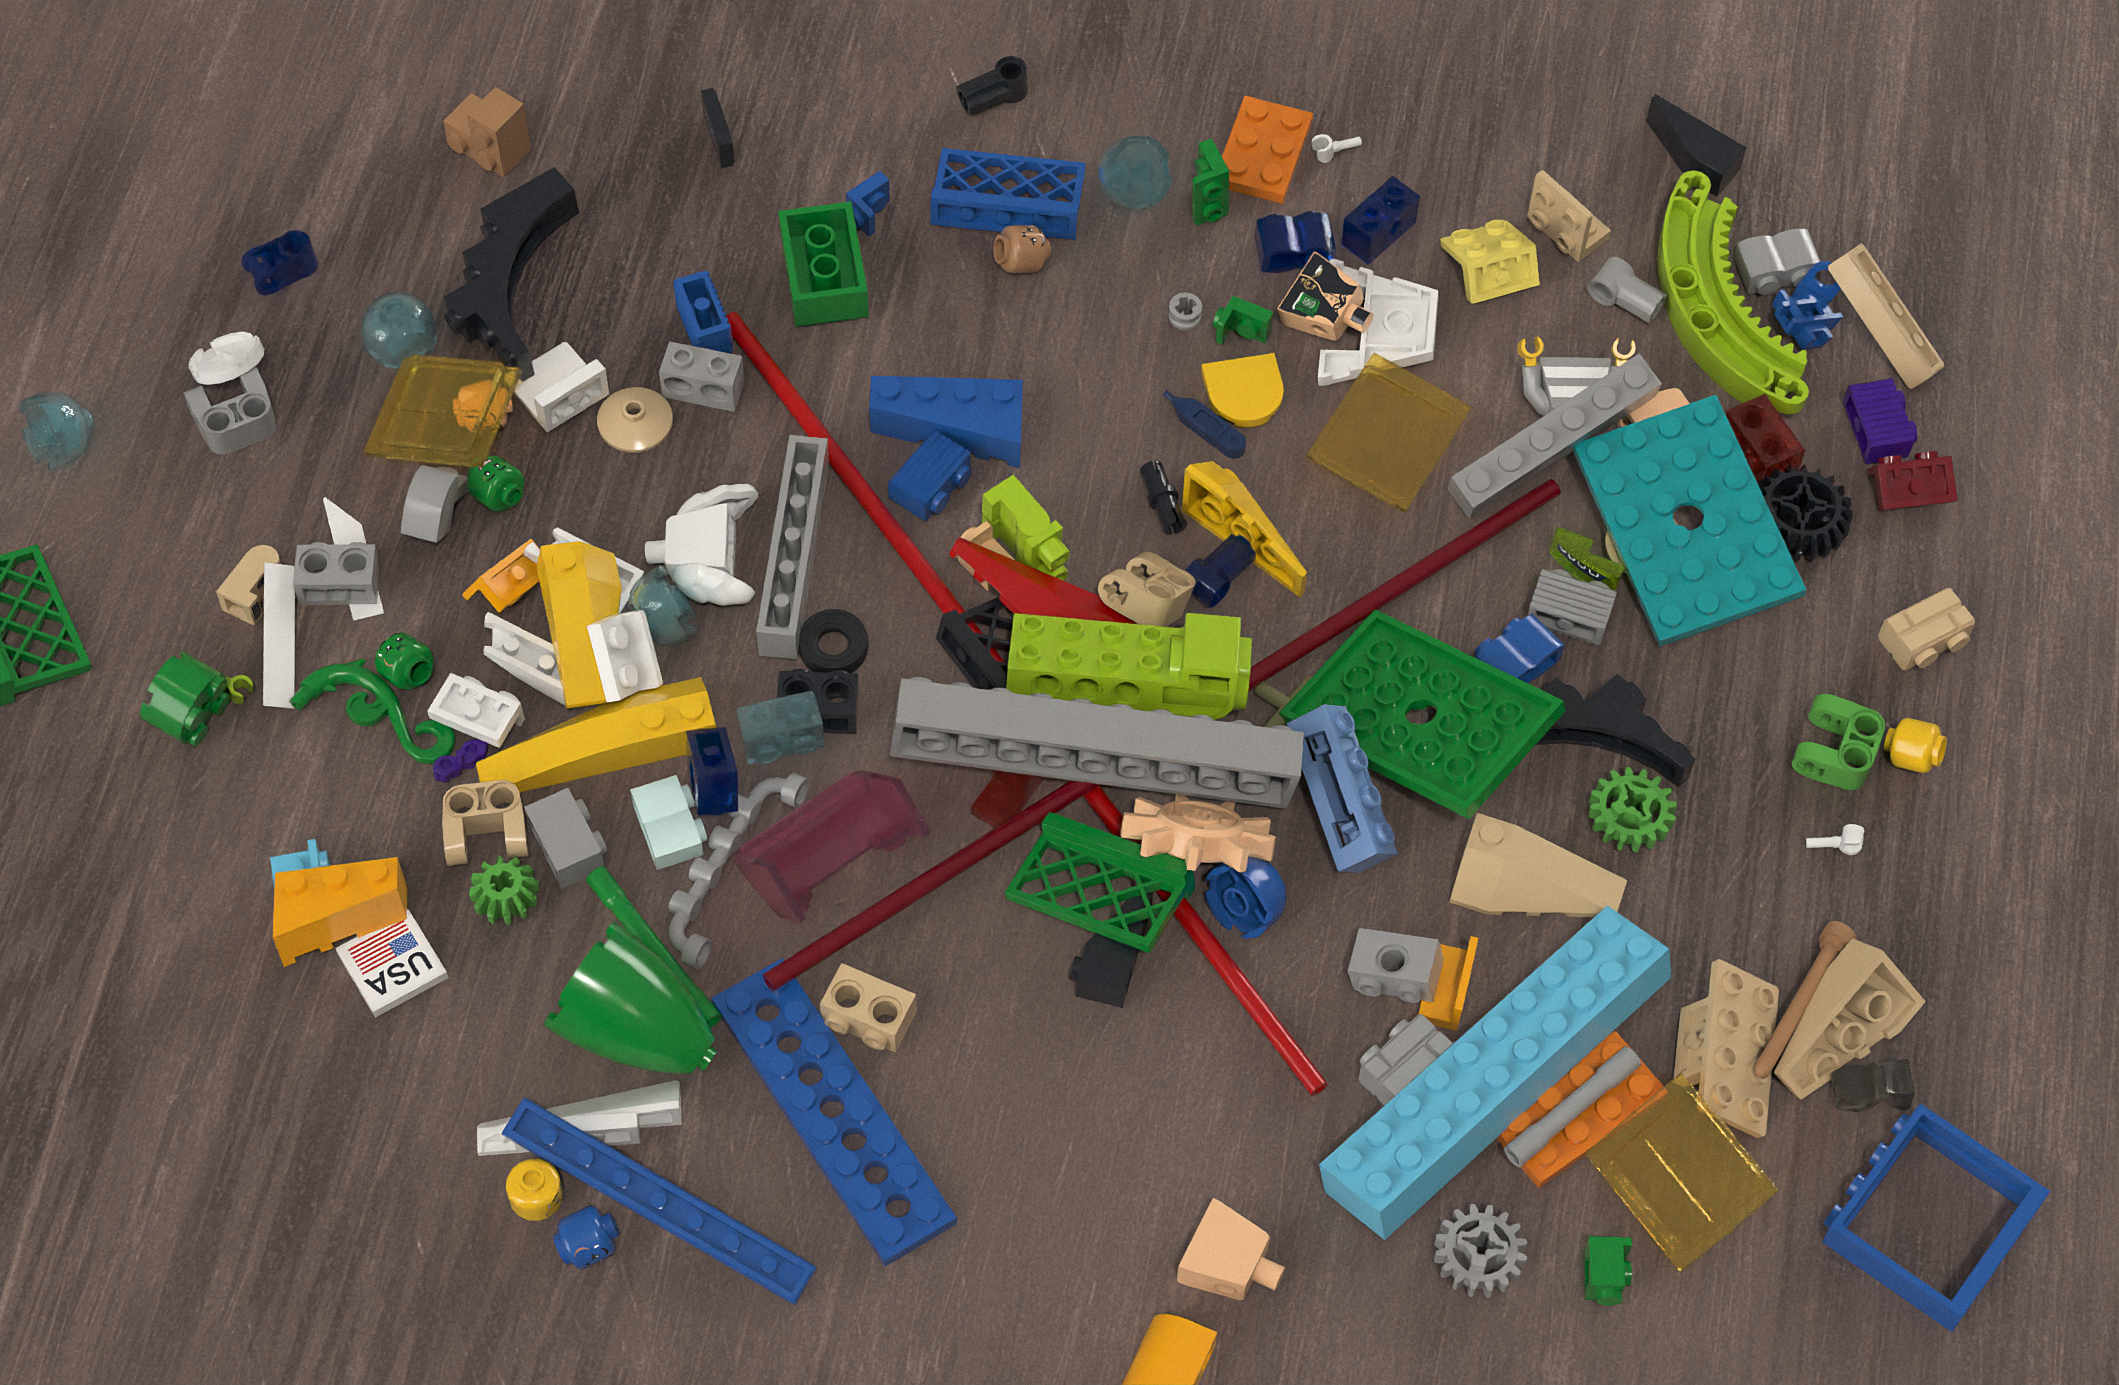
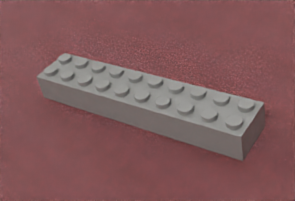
(1096, 743)

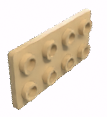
(1724, 1040)

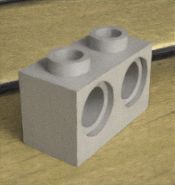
(702, 376)
(336, 582)

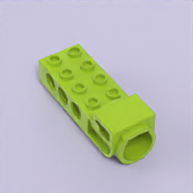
(1137, 665)

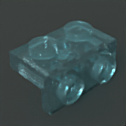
(781, 728)

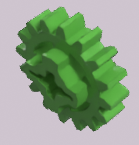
(1632, 809)

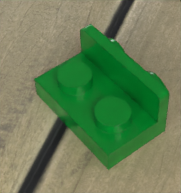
(1211, 185)

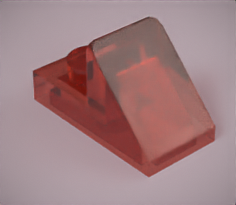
(1004, 796)

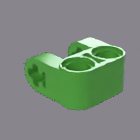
(1846, 720)

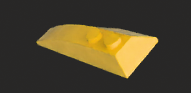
(606, 738)

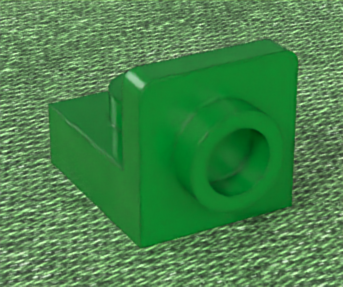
(1245, 318)

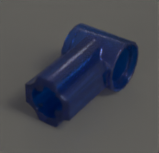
(1220, 569)

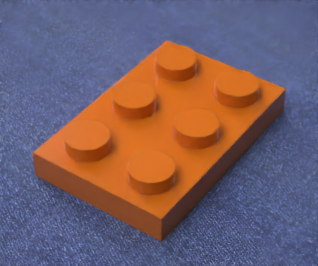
(1265, 148)

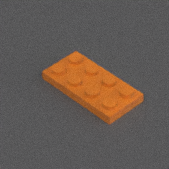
(1592, 1124)

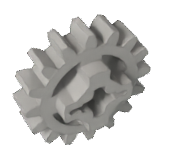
(1462, 1246)

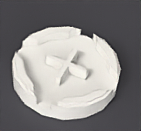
(227, 359)

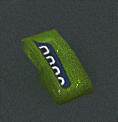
(1574, 554)

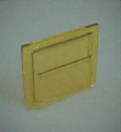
(443, 410)
(1389, 432)
(1682, 1172)

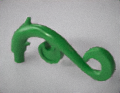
(366, 714)

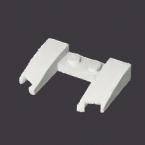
(530, 656)

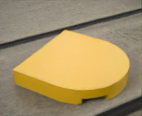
(1244, 389)

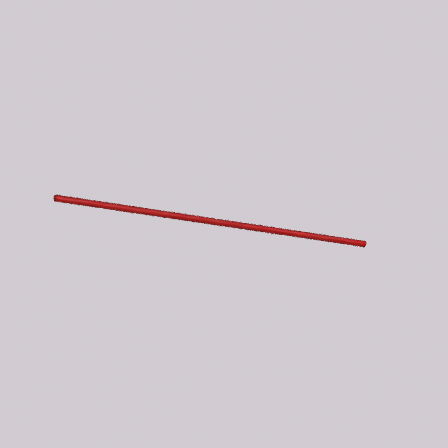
(946, 601)

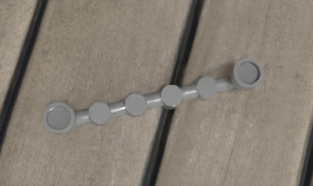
(708, 873)

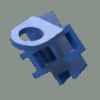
(1797, 311)

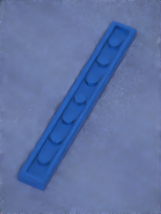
(659, 1201)

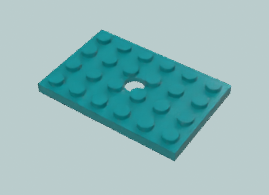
(1681, 575)

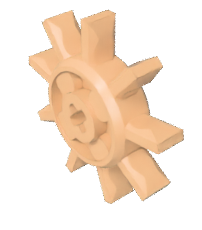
(1198, 832)

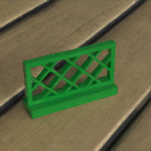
(9, 681)
(1121, 859)

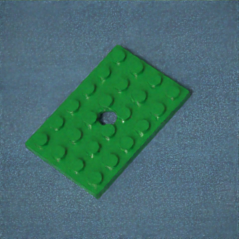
(1481, 721)

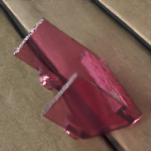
(825, 836)

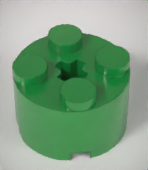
(185, 698)

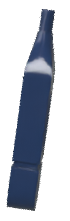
(1208, 426)

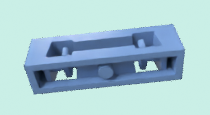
(1344, 789)

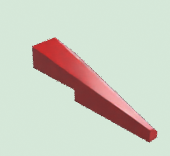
(1030, 590)

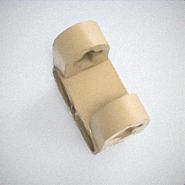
(1149, 600)
(483, 818)

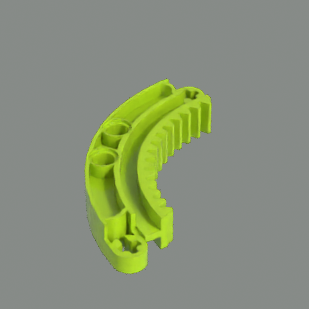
(1702, 296)

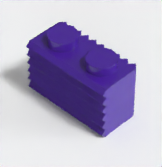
(1879, 419)

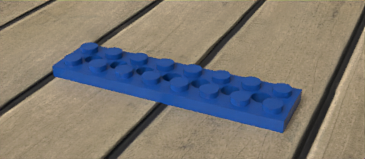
(822, 1135)

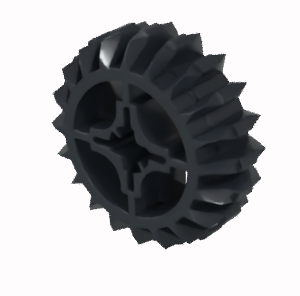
(1802, 505)

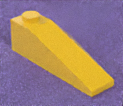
(577, 589)

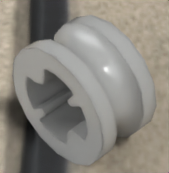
(1188, 301)

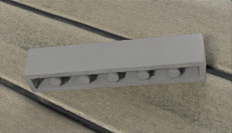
(1554, 436)
(792, 547)

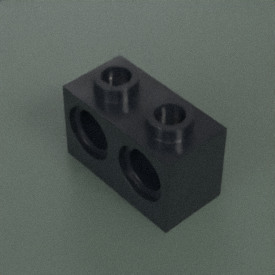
(835, 716)

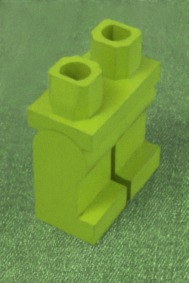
(1025, 527)

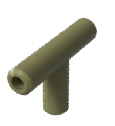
(1277, 699)

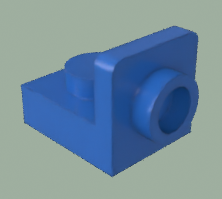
(868, 199)

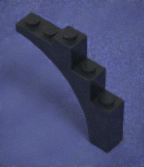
(512, 233)
(1615, 723)

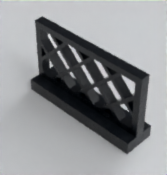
(968, 647)

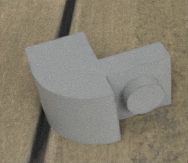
(431, 502)

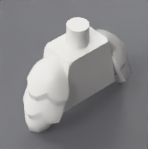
(703, 543)

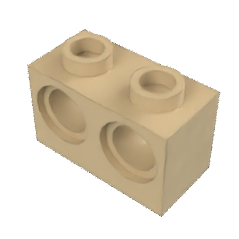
(874, 999)

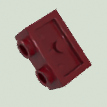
(1915, 482)

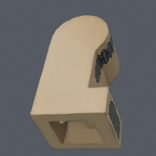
(244, 586)

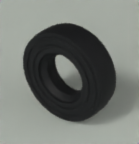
(833, 621)

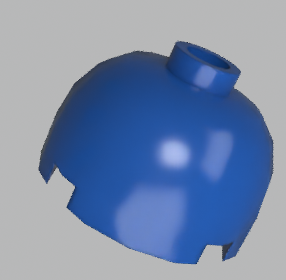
(1248, 898)

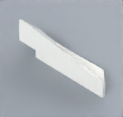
(608, 1118)

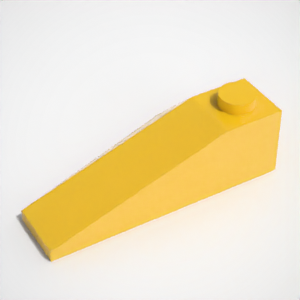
(1226, 507)

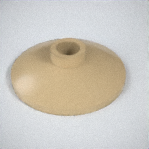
(636, 431)

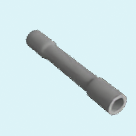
(1538, 1135)

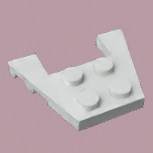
(1399, 332)

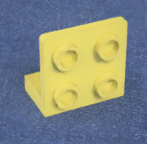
(1493, 260)

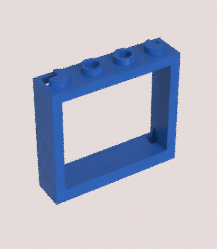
(1971, 1157)

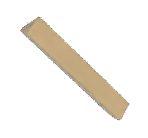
(1886, 316)

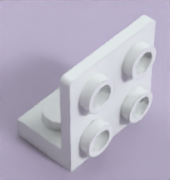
(561, 386)

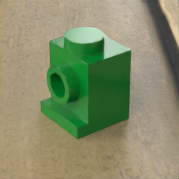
(1606, 1269)

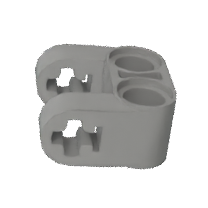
(234, 415)

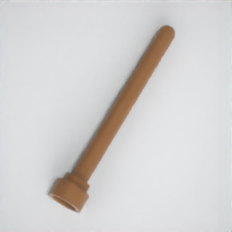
(1832, 942)

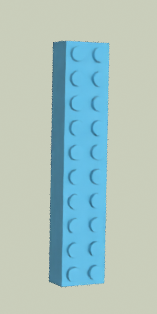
(1495, 1072)

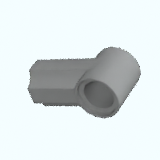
(1619, 285)

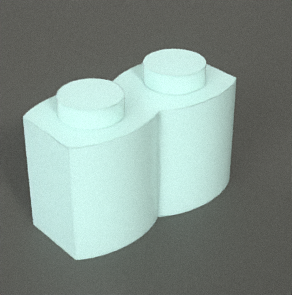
(667, 821)

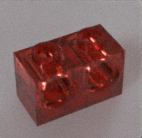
(1767, 436)

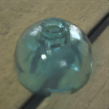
(1135, 172)
(397, 328)
(56, 428)
(664, 607)

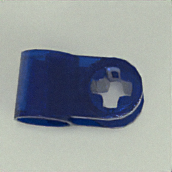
(283, 261)

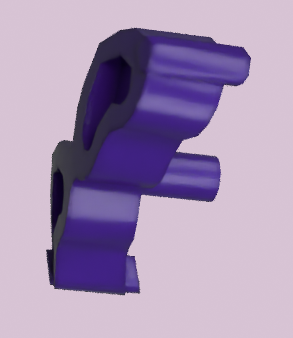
(450, 766)

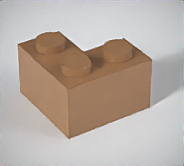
(490, 131)

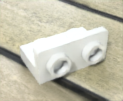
(624, 654)
(476, 709)

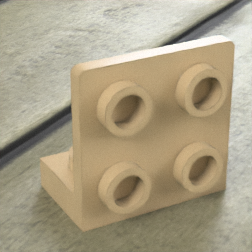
(1565, 218)

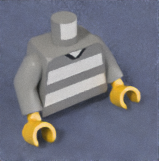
(1561, 378)

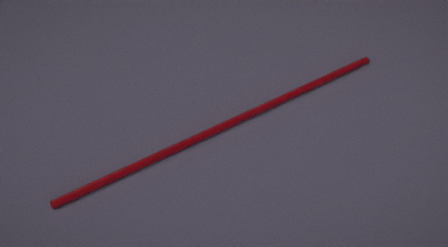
(1073, 790)

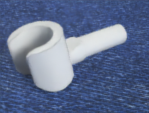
(1324, 141)
(1848, 843)

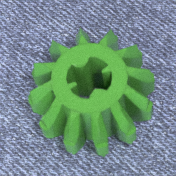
(504, 890)

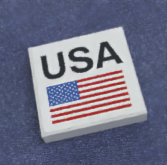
(392, 965)

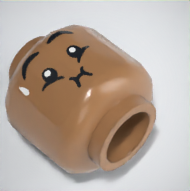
(1021, 249)

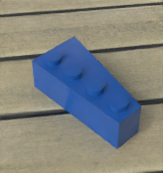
(970, 411)

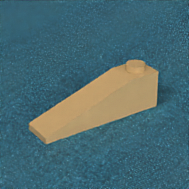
(1522, 872)
(1850, 1011)

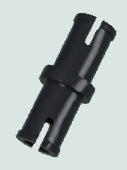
(1163, 497)

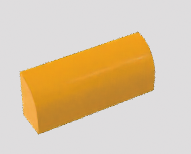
(1172, 1353)

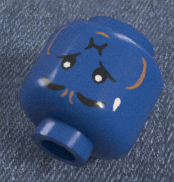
(586, 1237)

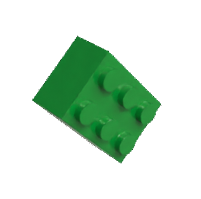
(823, 264)

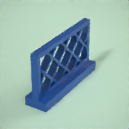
(994, 212)

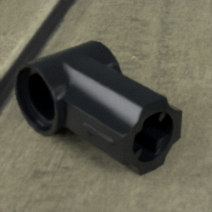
(995, 86)

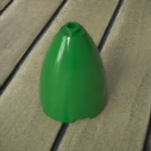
(633, 1009)

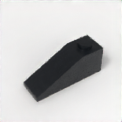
(1695, 144)
(1108, 964)

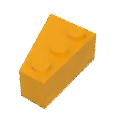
(335, 902)

